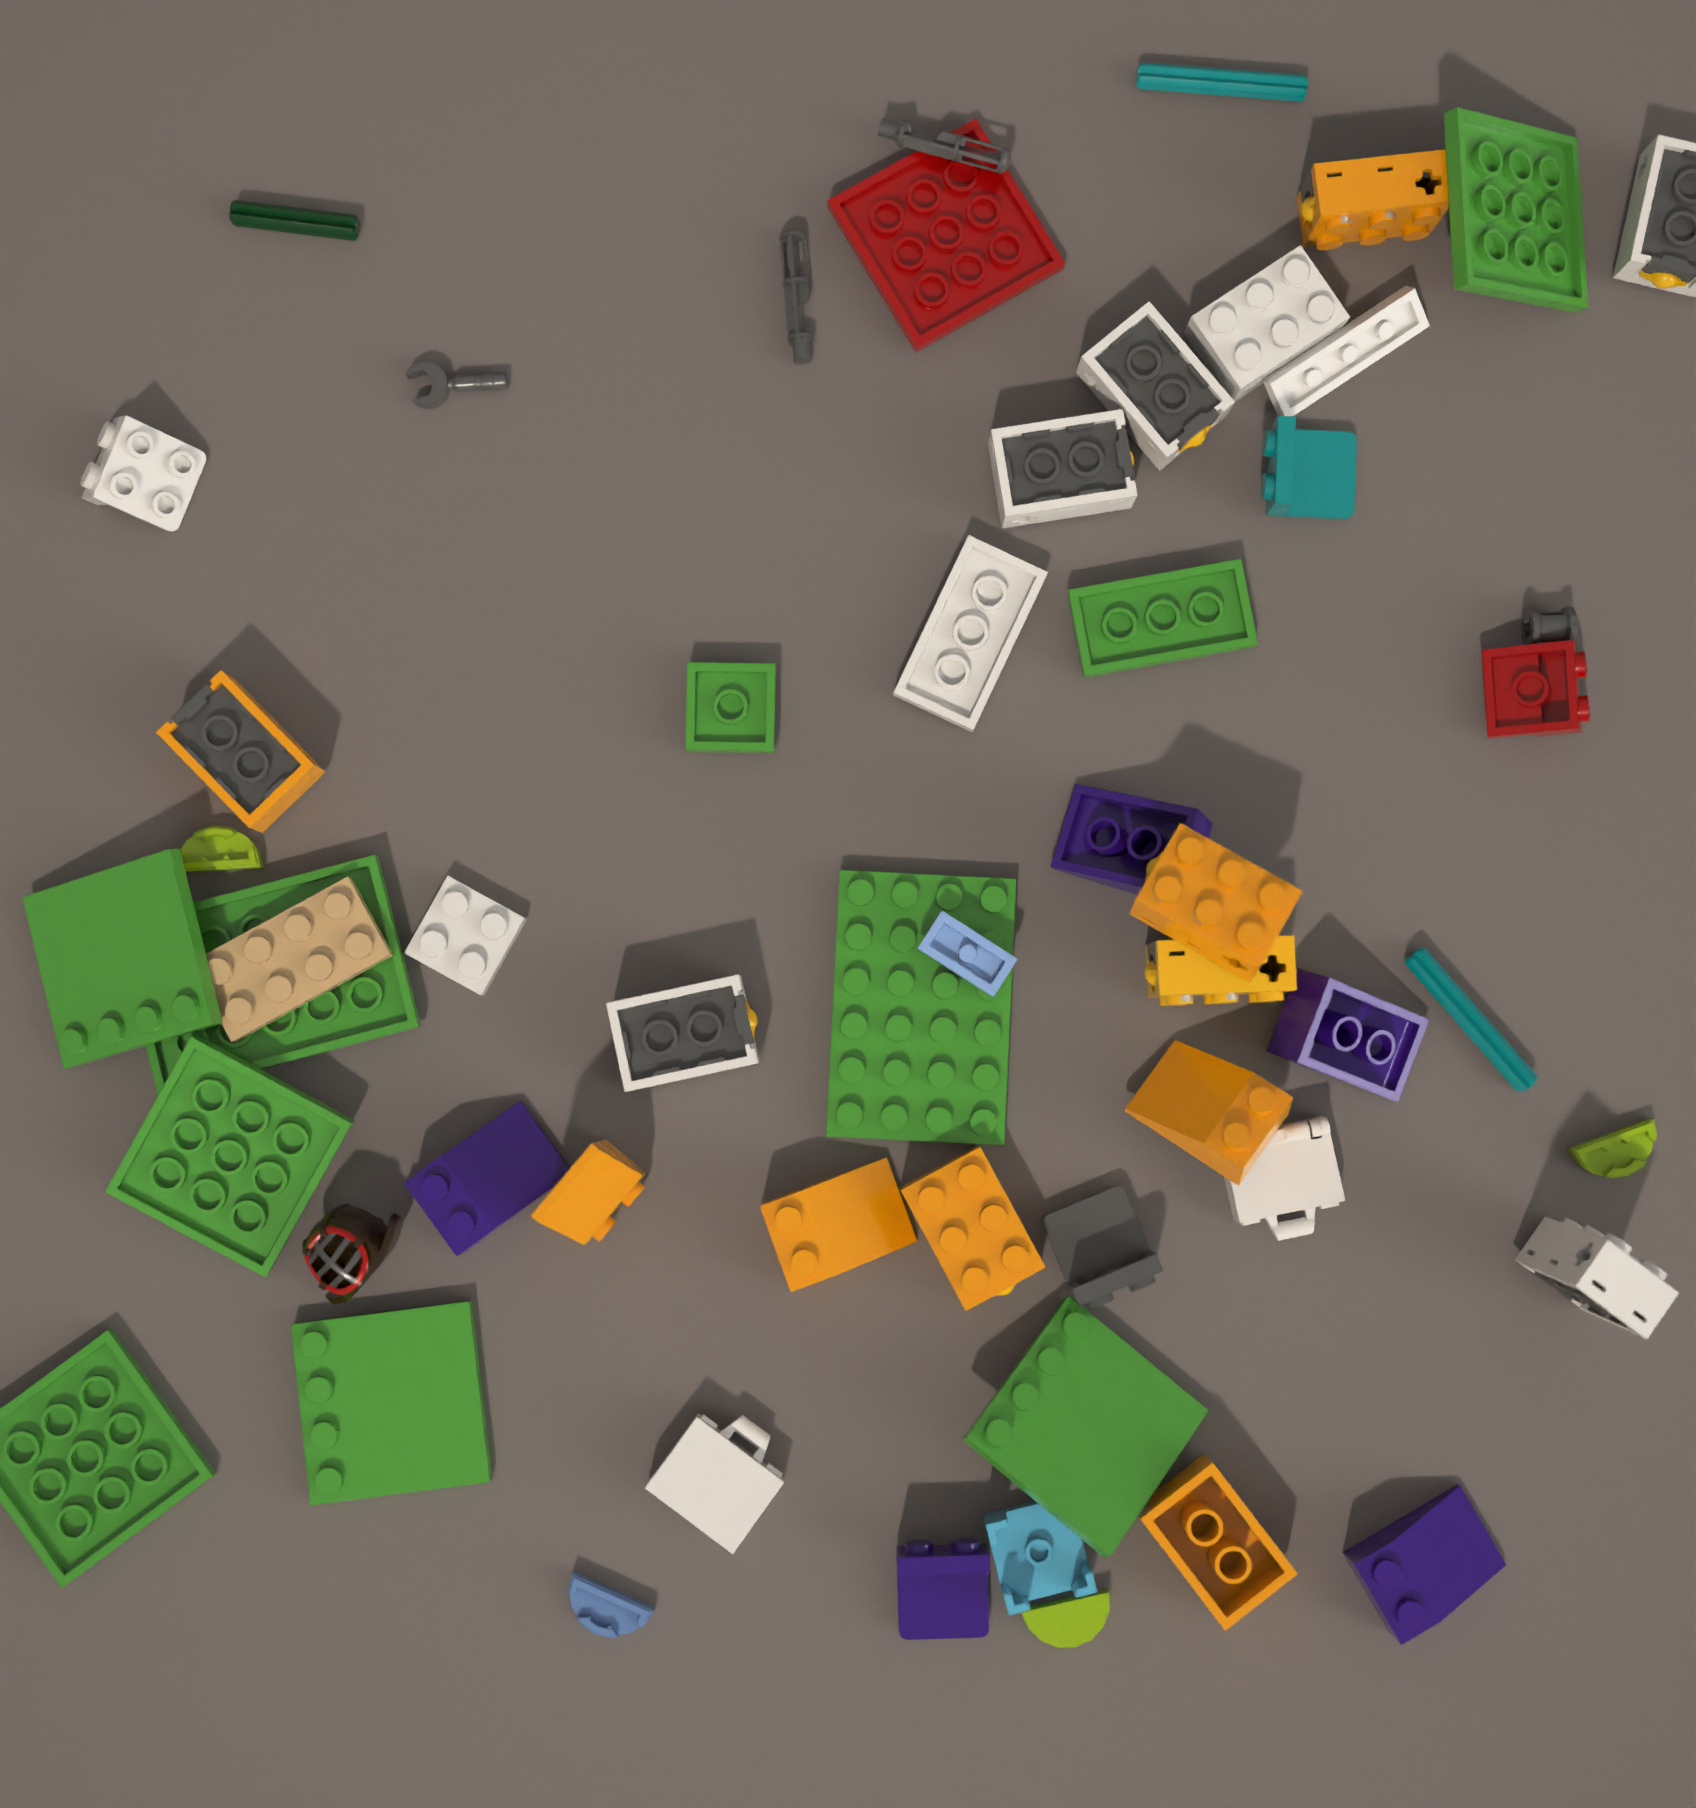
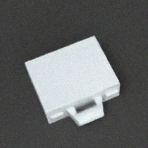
(1290, 1176)
(717, 1479)

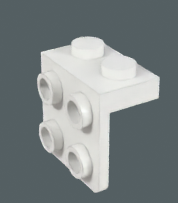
(143, 473)

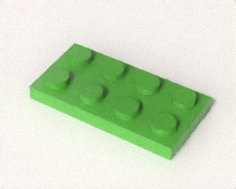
(1162, 618)

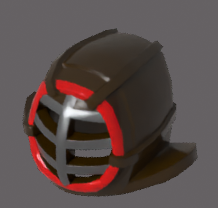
(348, 1249)

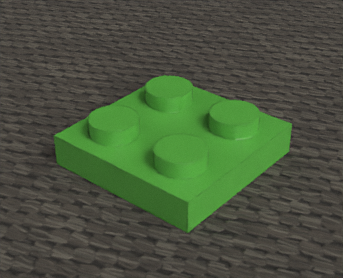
(730, 707)

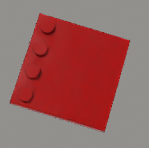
(944, 239)

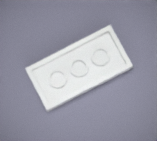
(970, 633)

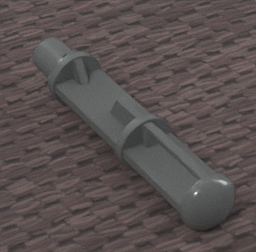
(945, 145)
(796, 295)

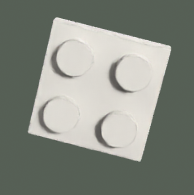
(465, 936)

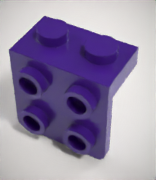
(943, 1589)

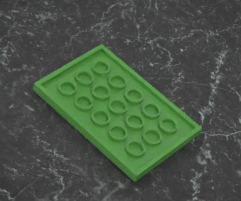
(355, 1012)
(909, 1038)

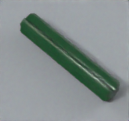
(294, 220)

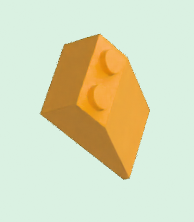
(1211, 1109)
(591, 1193)
(838, 1224)

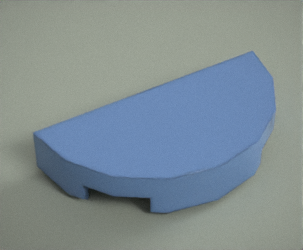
(604, 1608)

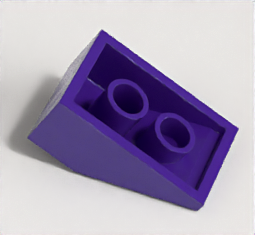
(1116, 835)
(1348, 1035)
(488, 1178)
(1425, 1564)

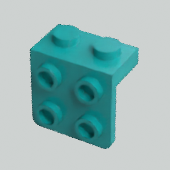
(1308, 472)

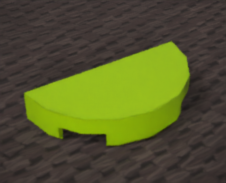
(220, 850)
(1616, 1152)
(1069, 1620)

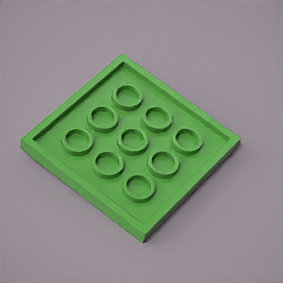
(1515, 211)
(122, 959)
(229, 1155)
(391, 1402)
(1085, 1426)
(92, 1458)

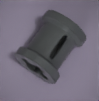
(1549, 626)

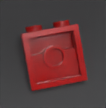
(1534, 689)

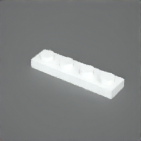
(1346, 352)

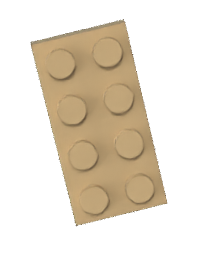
(295, 958)

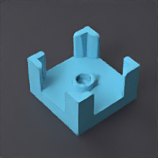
(1036, 1556)

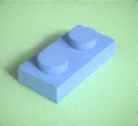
(967, 954)

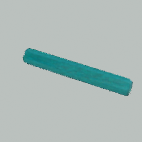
(1222, 81)
(1471, 1019)

